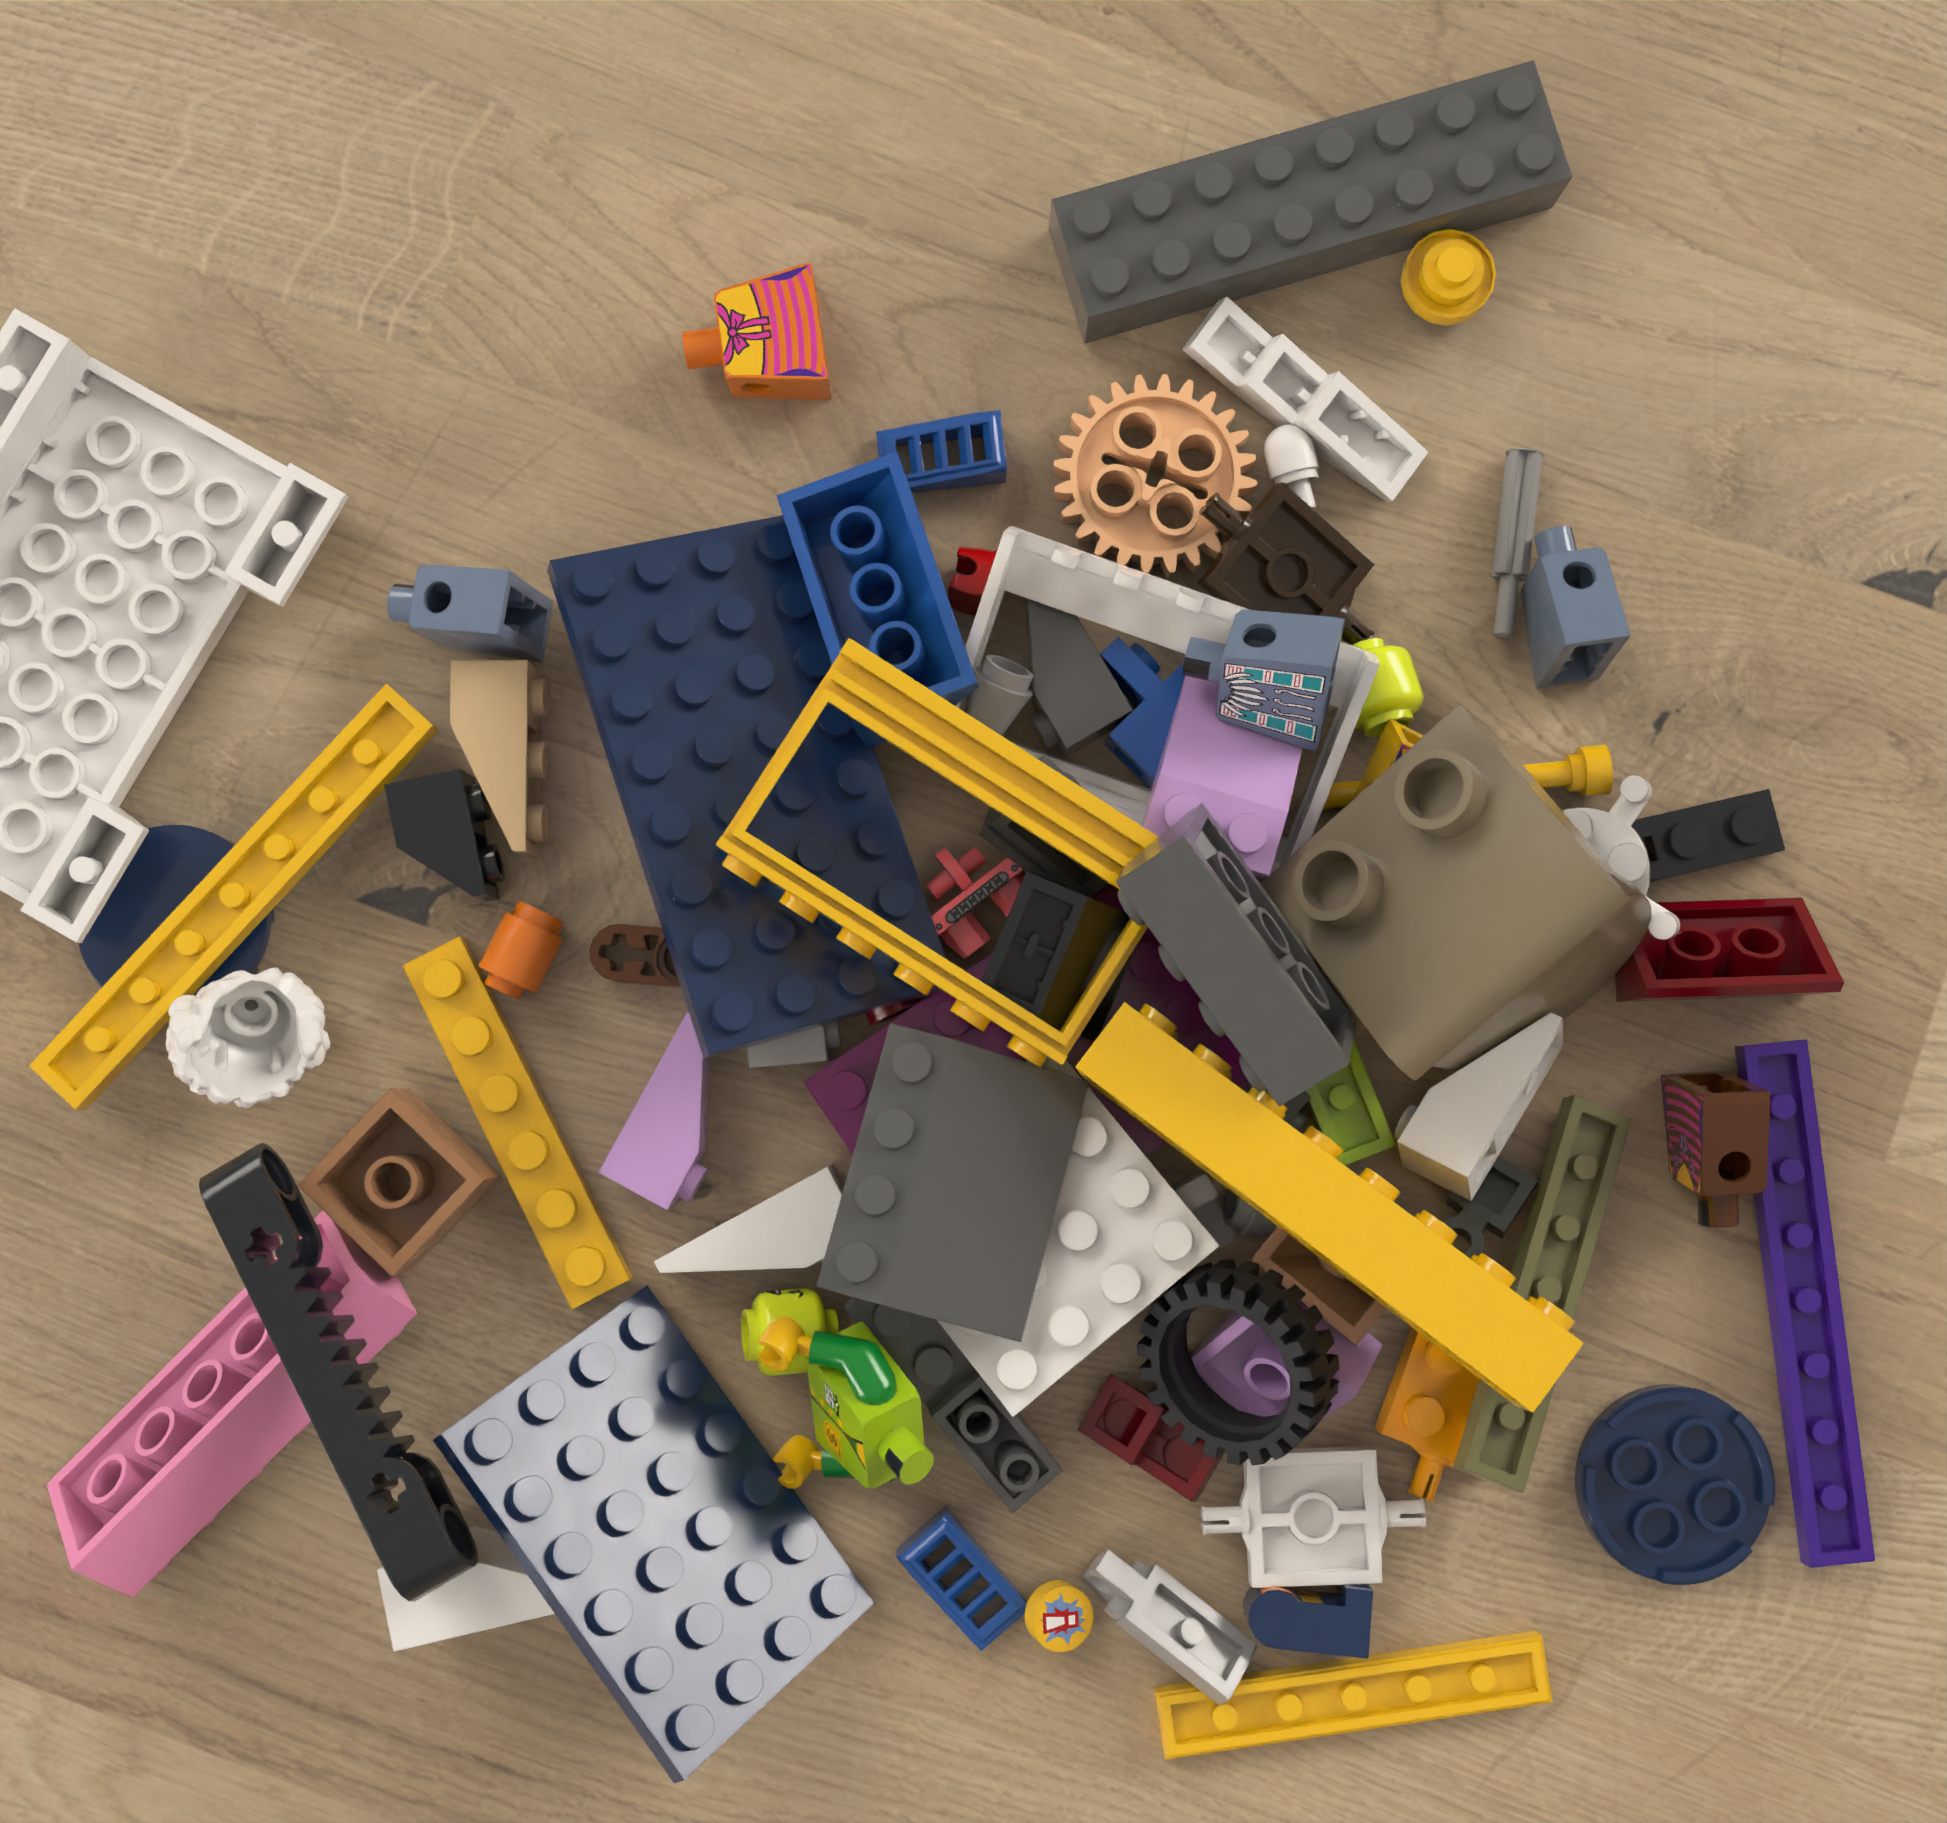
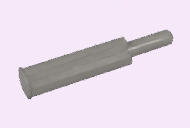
(1515, 532)

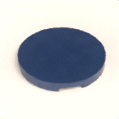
(151, 888)
(1674, 1484)

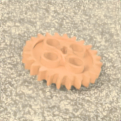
(1174, 425)

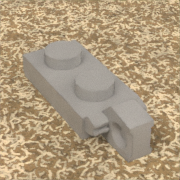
(1172, 1623)

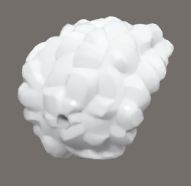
(247, 1037)

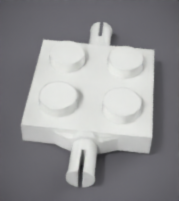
(1314, 1518)

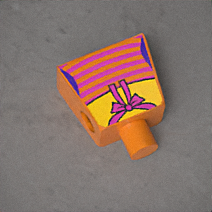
(766, 338)

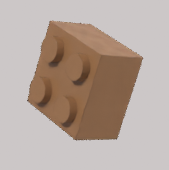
(399, 1181)

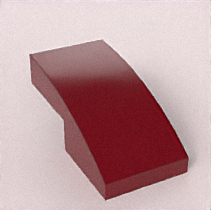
(1135, 1432)

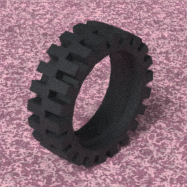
(1190, 1398)

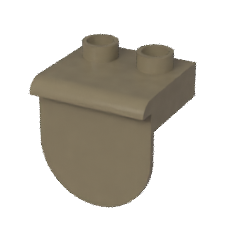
(1457, 902)

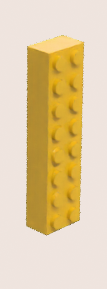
(1329, 1209)

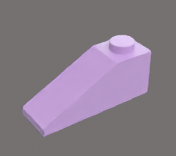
(667, 1128)

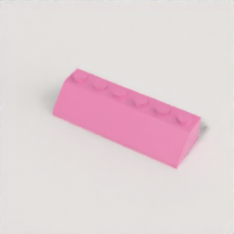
(205, 1428)

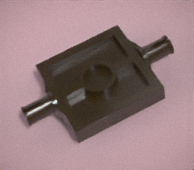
(1285, 561)

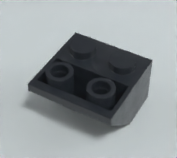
(1053, 951)

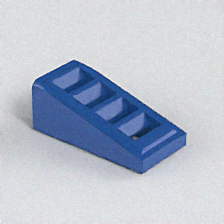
(959, 428)
(930, 1536)

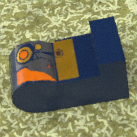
(1312, 1619)

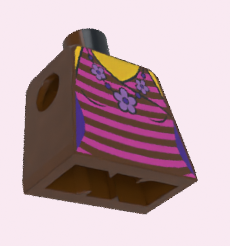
(1716, 1140)

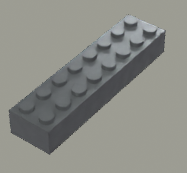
(1308, 201)

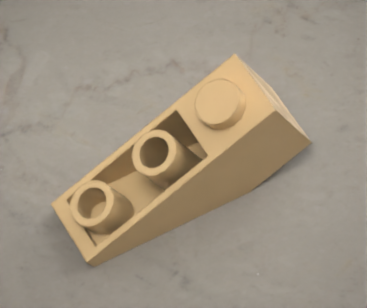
(498, 728)

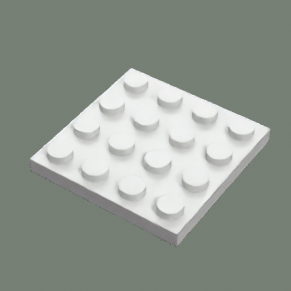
(1108, 1256)

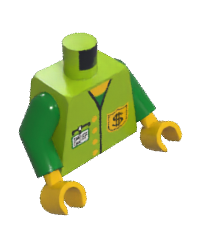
(861, 1408)

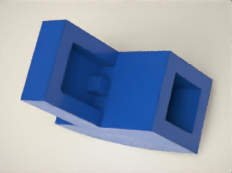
(1143, 733)

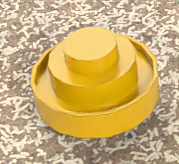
(1448, 277)

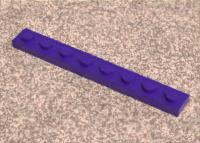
(1807, 1316)

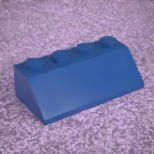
(877, 577)

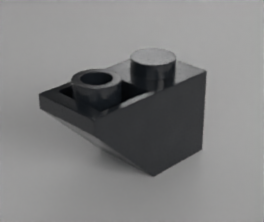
(443, 827)

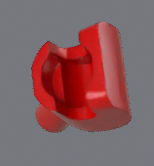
(967, 589)

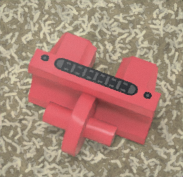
(954, 920)

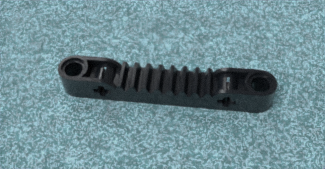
(421, 1534)

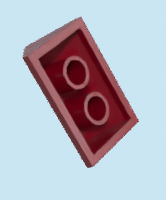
(1731, 953)

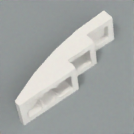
(1294, 390)

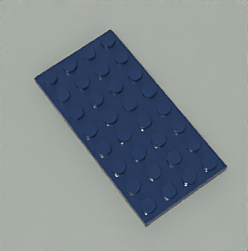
(694, 678)

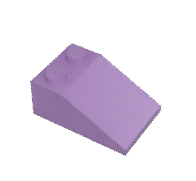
(1231, 770)

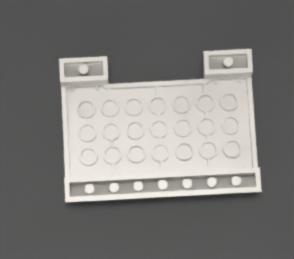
(117, 578)

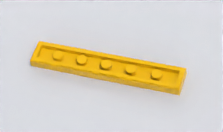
(1356, 1694)

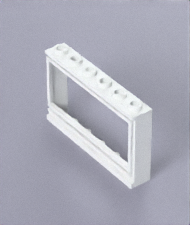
(1167, 617)

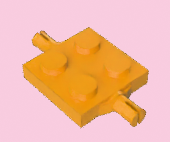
(1427, 1409)

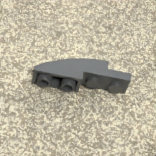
(962, 1403)

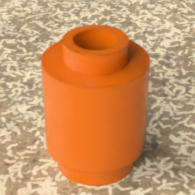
(522, 950)

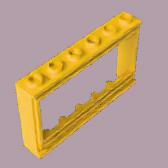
(991, 772)

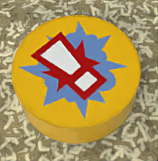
(1059, 1616)

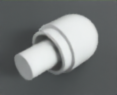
(1292, 460)

